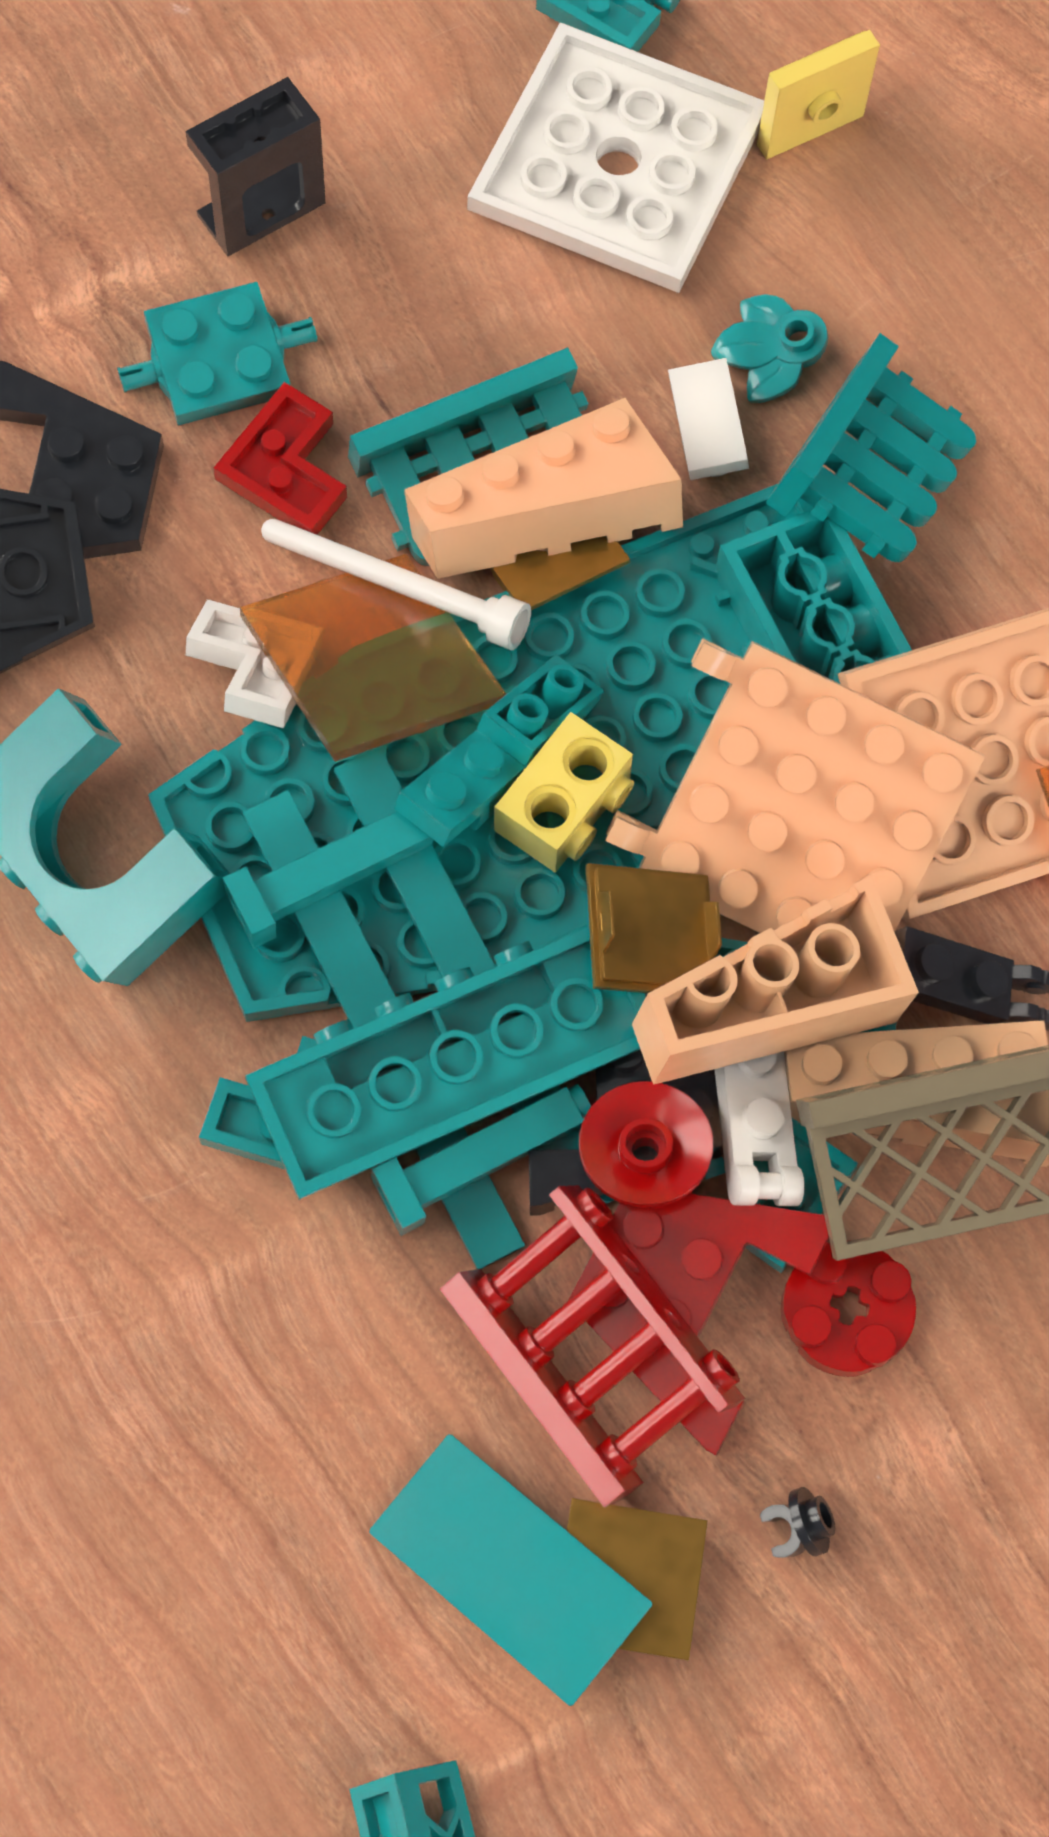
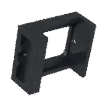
(259, 162)

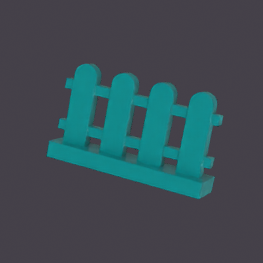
(441, 428)
(865, 470)

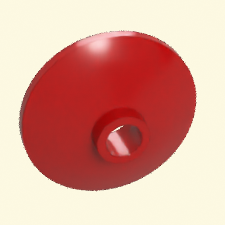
(650, 1117)

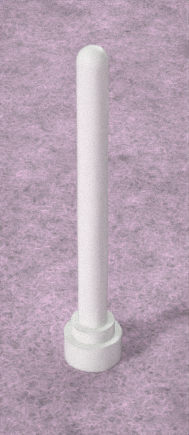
(500, 619)

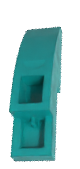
(480, 769)

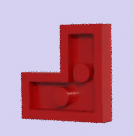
(271, 467)

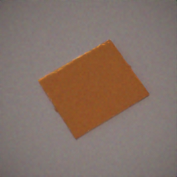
(369, 661)

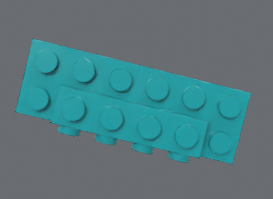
(441, 1061)

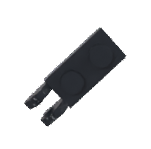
(971, 979)

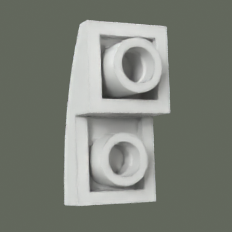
(708, 419)

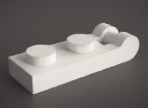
(758, 1128)

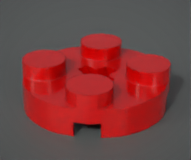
(869, 1340)

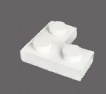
(226, 641)

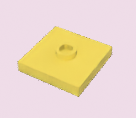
(817, 94)

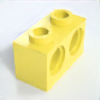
(552, 787)

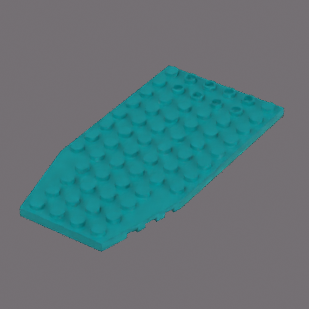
(633, 633)

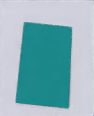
(511, 1569)

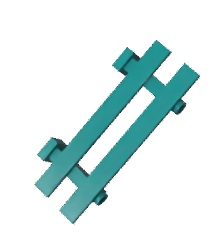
(309, 885)

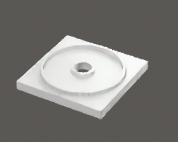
(608, 99)

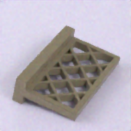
(917, 1098)

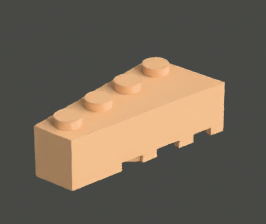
(547, 492)
(783, 990)
(897, 1053)

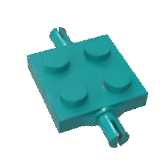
(216, 353)

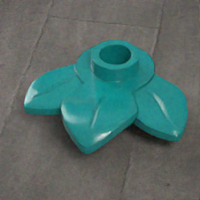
(764, 346)

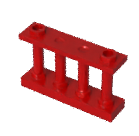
(527, 1352)

